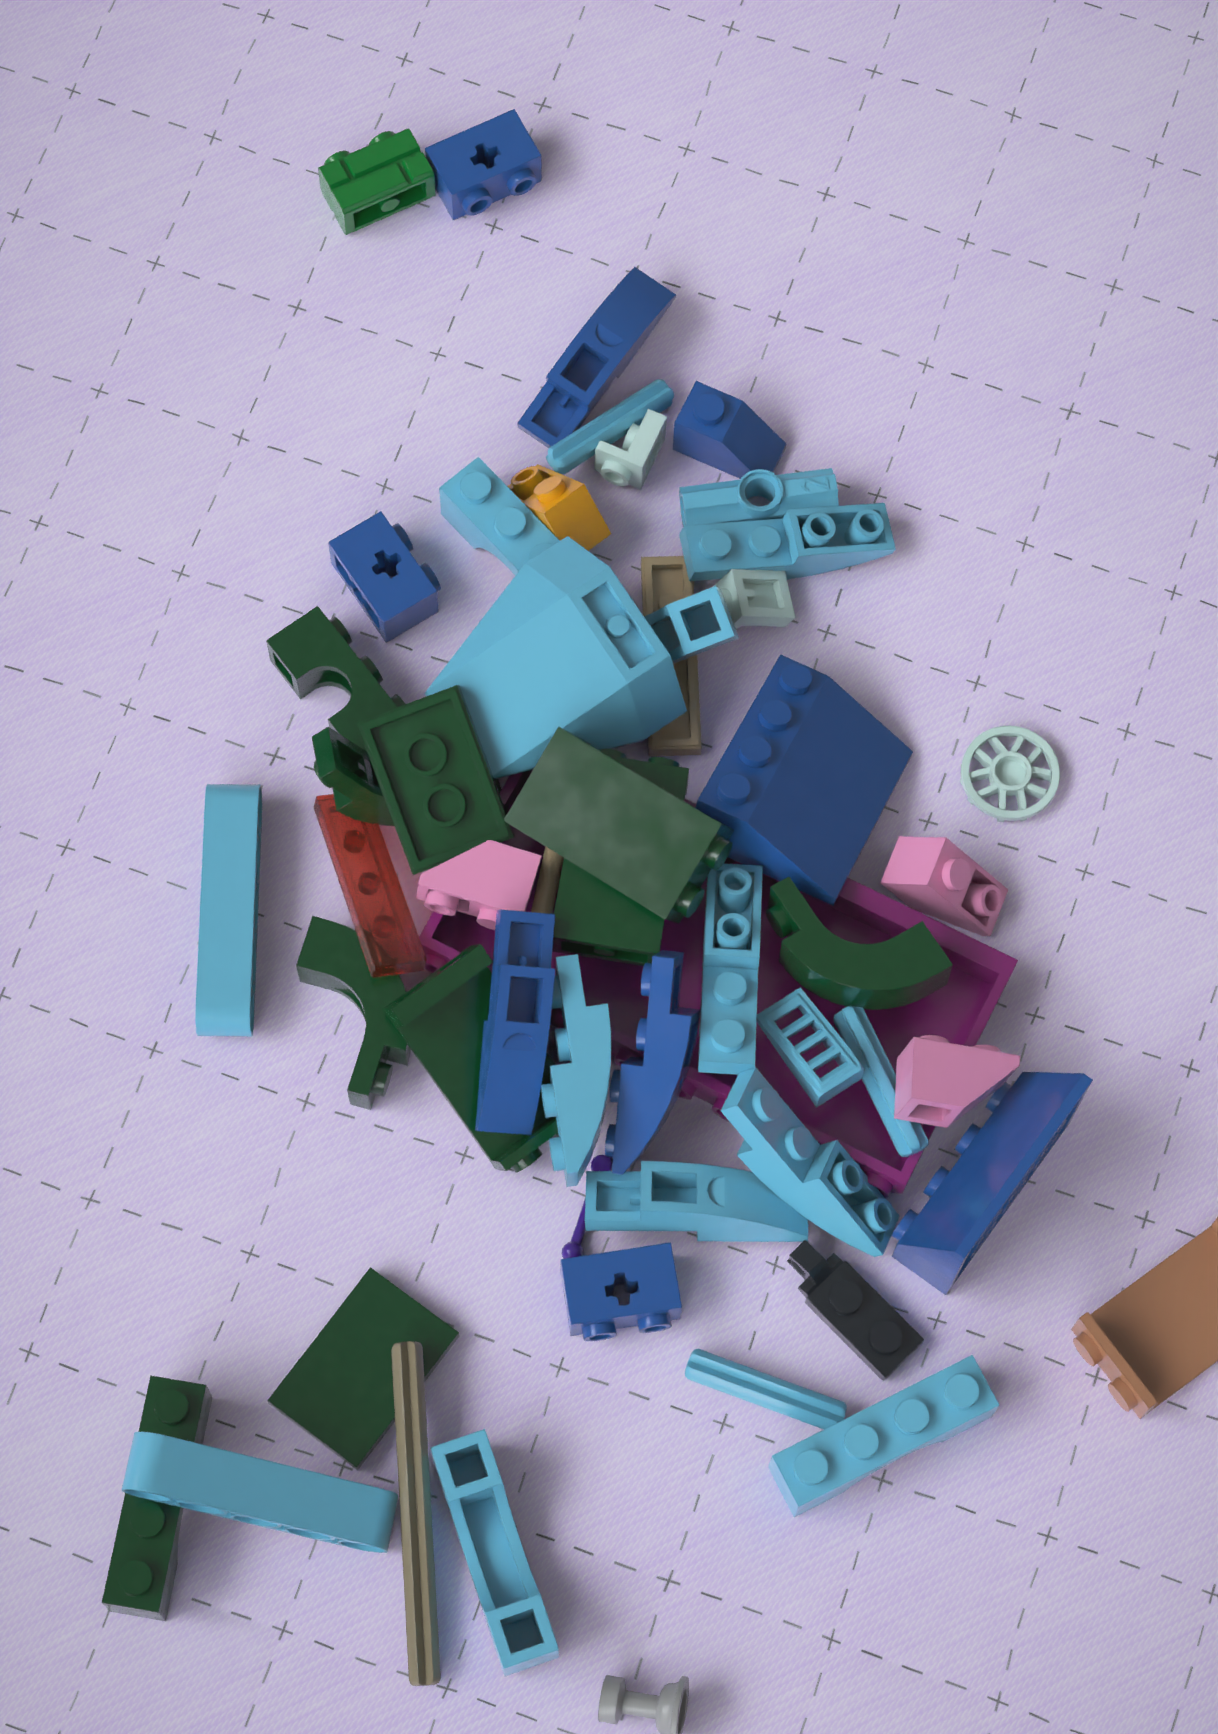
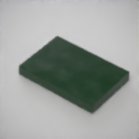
(435, 778)
(345, 1377)

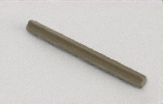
(415, 1514)

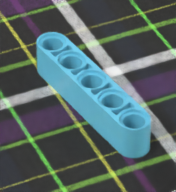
(229, 910)
(259, 1492)

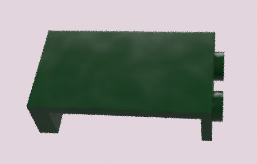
(620, 827)
(599, 919)
(444, 1030)

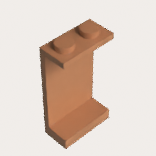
(1157, 1328)

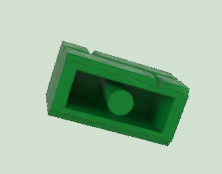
(376, 180)

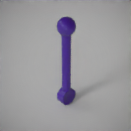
(574, 1248)

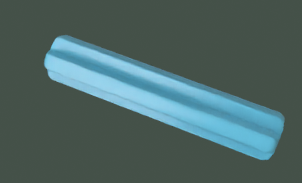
(608, 426)
(879, 1078)
(764, 1389)

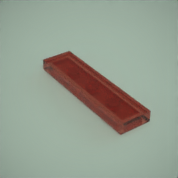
(371, 892)

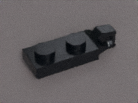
(854, 1310)

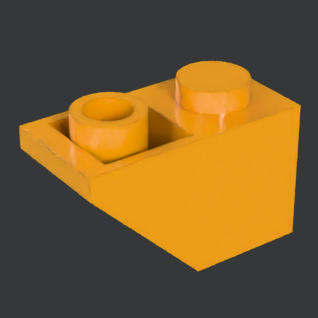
(560, 505)

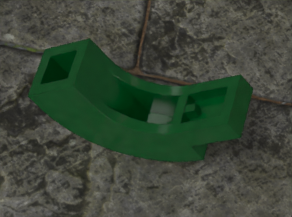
(352, 777)
(336, 962)
(850, 972)

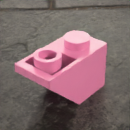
(481, 882)
(944, 883)
(946, 1080)

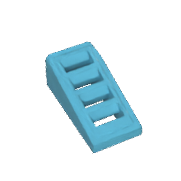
(831, 1084)

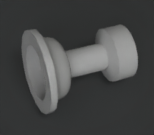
(667, 1708)

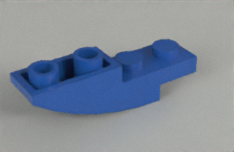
(596, 357)
(517, 1022)
(651, 1085)

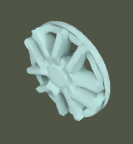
(1009, 773)

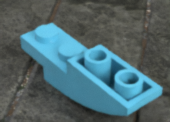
(799, 543)
(730, 969)
(580, 1087)
(810, 1177)
(691, 1197)

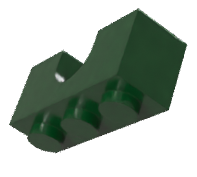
(318, 654)

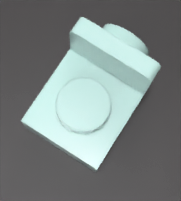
(637, 454)
(757, 597)

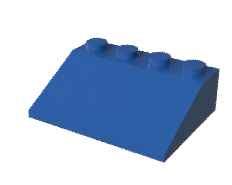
(804, 780)
(988, 1175)

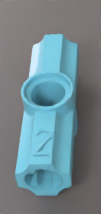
(729, 499)

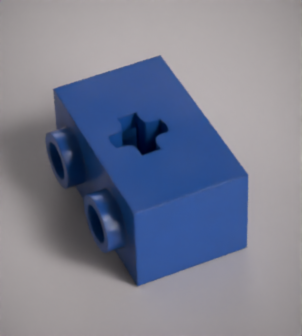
(484, 165)
(388, 602)
(645, 1273)

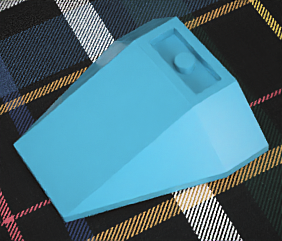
(564, 654)

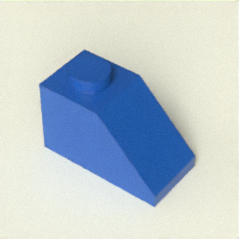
(725, 433)

